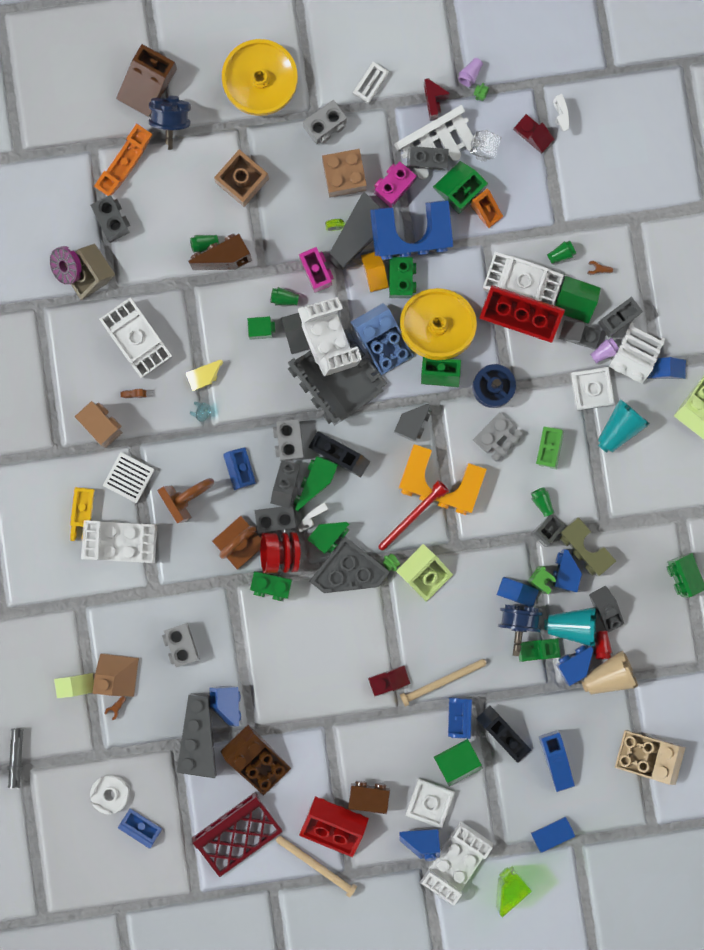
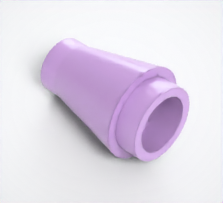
(469, 74)
(605, 350)

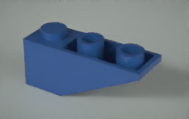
(557, 760)

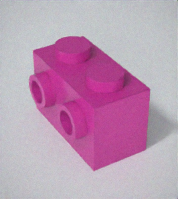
(394, 184)
(315, 269)

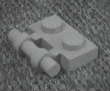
(493, 433)

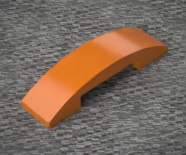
(124, 161)

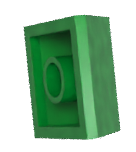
(578, 299)
(458, 762)

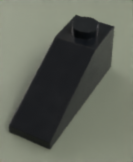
(339, 454)
(503, 734)

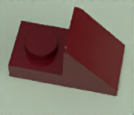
(434, 93)
(533, 133)
(389, 681)

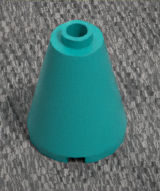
(621, 427)
(573, 625)

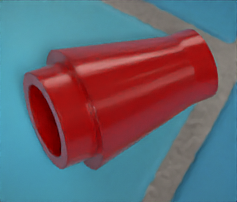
(602, 646)

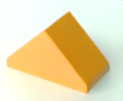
(374, 272)

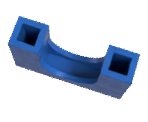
(437, 235)

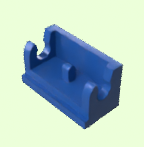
(459, 718)

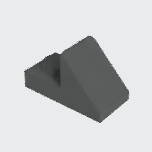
(580, 334)

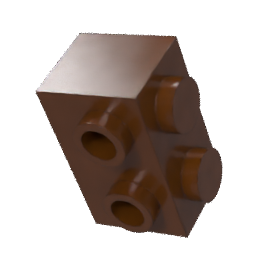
(369, 798)

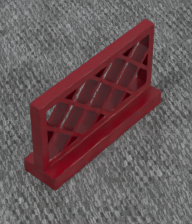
(223, 825)

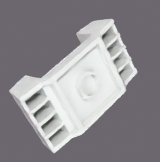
(523, 278)
(135, 337)
(327, 337)
(119, 541)
(456, 863)

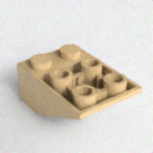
(650, 757)

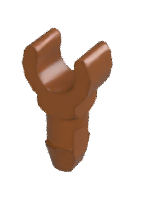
(599, 268)
(136, 393)
(116, 707)

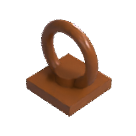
(178, 501)
(238, 542)

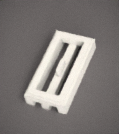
(362, 96)

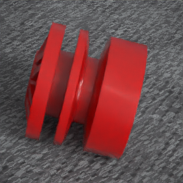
(283, 552)

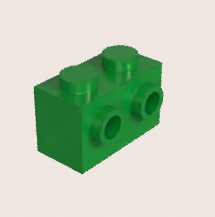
(401, 277)
(441, 372)
(271, 585)

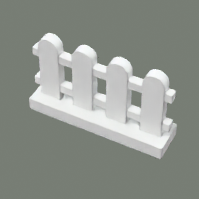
(443, 134)

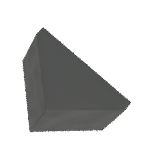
(294, 333)
(548, 530)

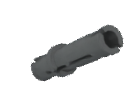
(15, 758)

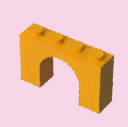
(462, 498)

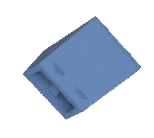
(382, 338)

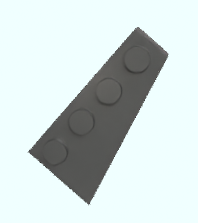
(197, 744)

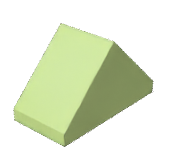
(74, 685)

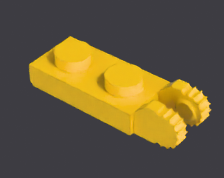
(81, 509)

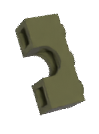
(574, 536)

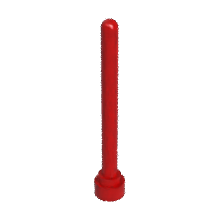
(438, 490)

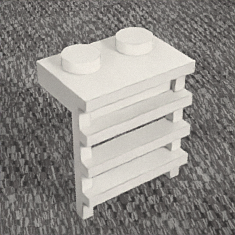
(633, 361)

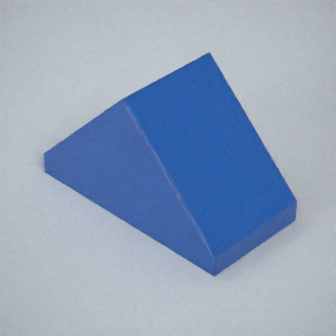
(668, 369)
(517, 592)

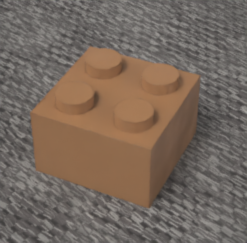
(344, 173)
(241, 178)
(98, 424)

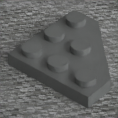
(348, 570)

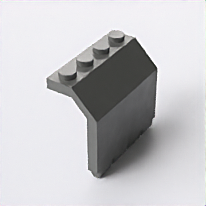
(340, 392)

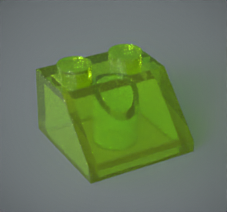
(510, 890)

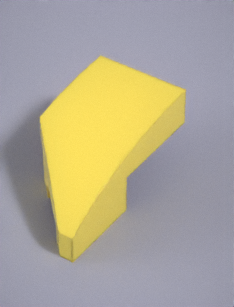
(204, 375)

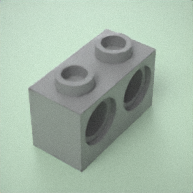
(321, 118)
(294, 440)
(186, 643)

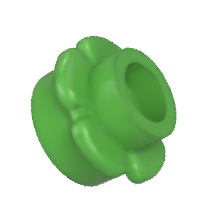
(481, 92)
(391, 562)

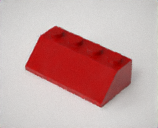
(521, 313)

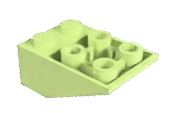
(692, 410)

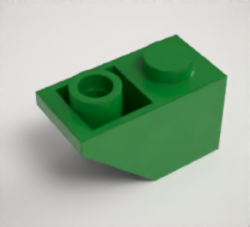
(326, 534)

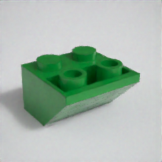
(460, 186)
(686, 575)

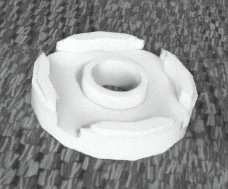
(98, 797)

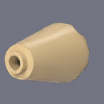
(611, 676)

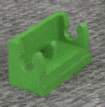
(550, 447)
(540, 578)

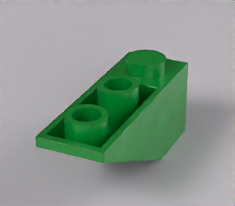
(319, 478)

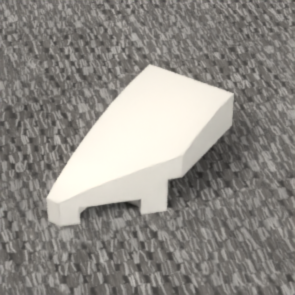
(561, 107)
(307, 522)

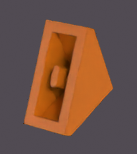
(486, 208)

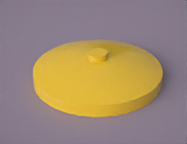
(259, 77)
(438, 324)

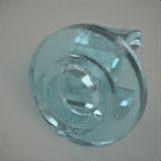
(202, 412)

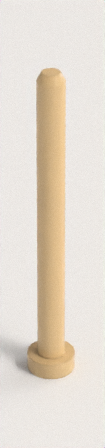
(441, 682)
(317, 866)

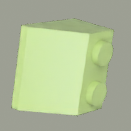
(424, 572)

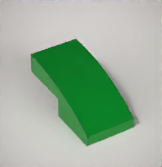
(539, 650)

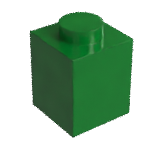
(260, 327)

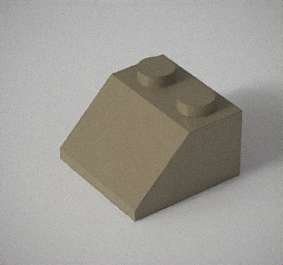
(94, 272)

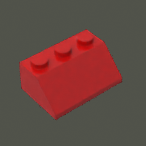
(334, 826)

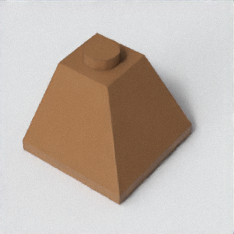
(115, 675)

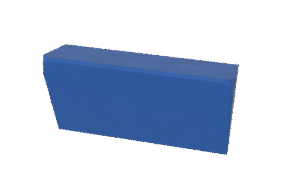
(239, 468)
(139, 828)
(553, 834)

